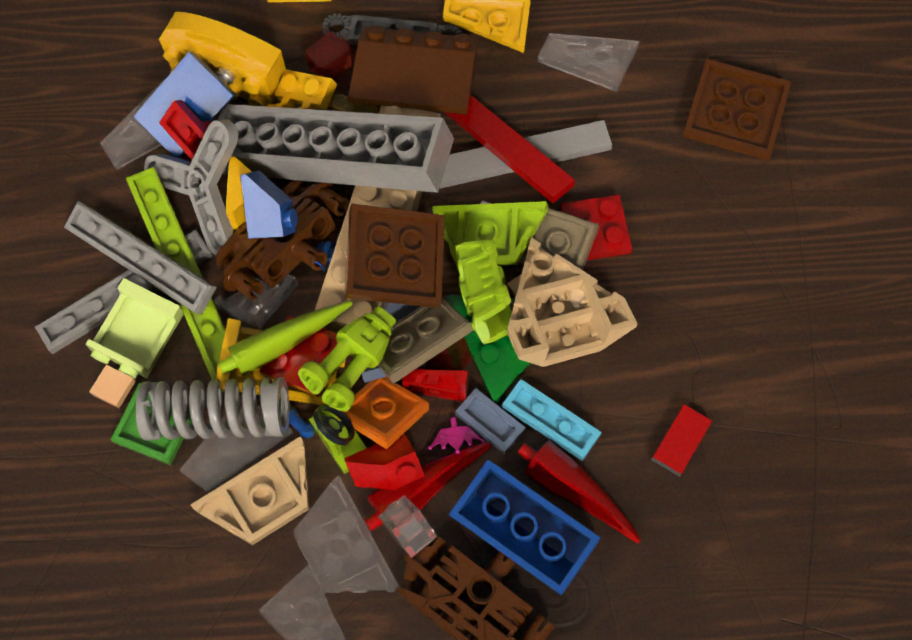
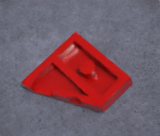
(438, 383)

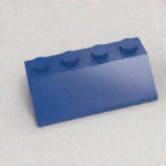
(525, 527)

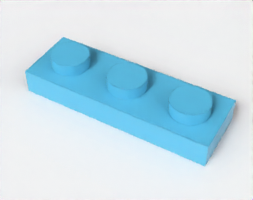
(551, 419)

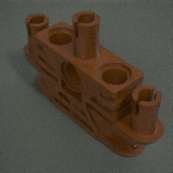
(276, 257)
(461, 576)

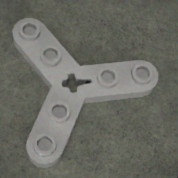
(208, 166)

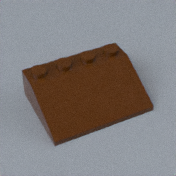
(414, 69)

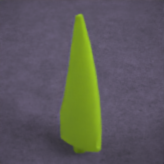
(279, 339)

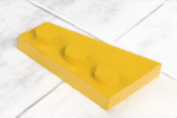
(494, 19)

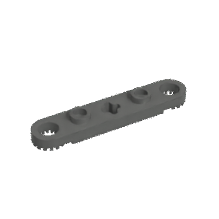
(354, 25)

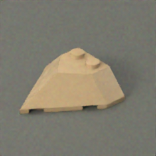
(563, 311)

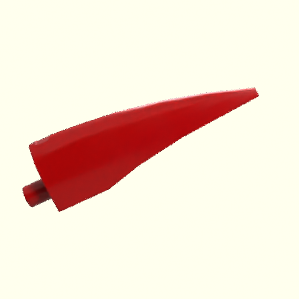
(568, 480)
(421, 491)

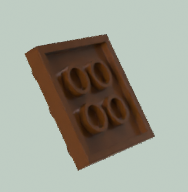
(737, 109)
(394, 256)

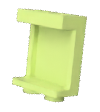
(135, 330)

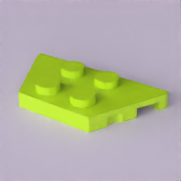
(505, 223)

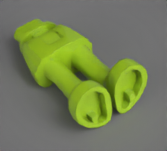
(365, 342)

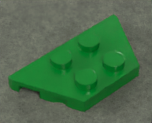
(495, 360)

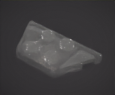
(341, 545)

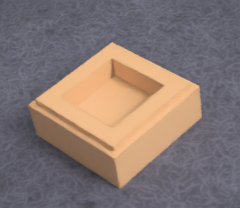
(112, 386)

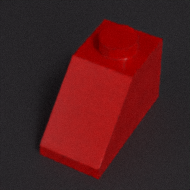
(384, 467)

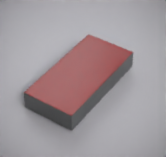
(681, 440)

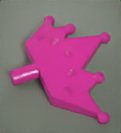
(455, 436)

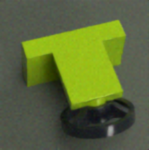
(336, 434)

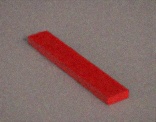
(514, 150)

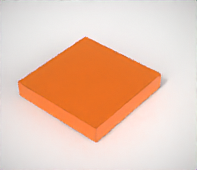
(385, 411)

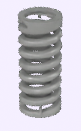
(272, 420)

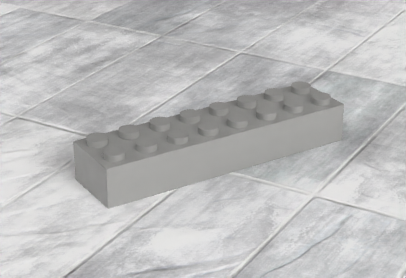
(342, 146)

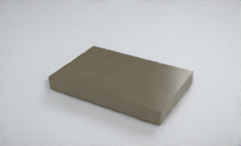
(422, 337)

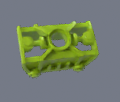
(484, 289)

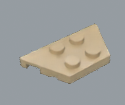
(261, 496)

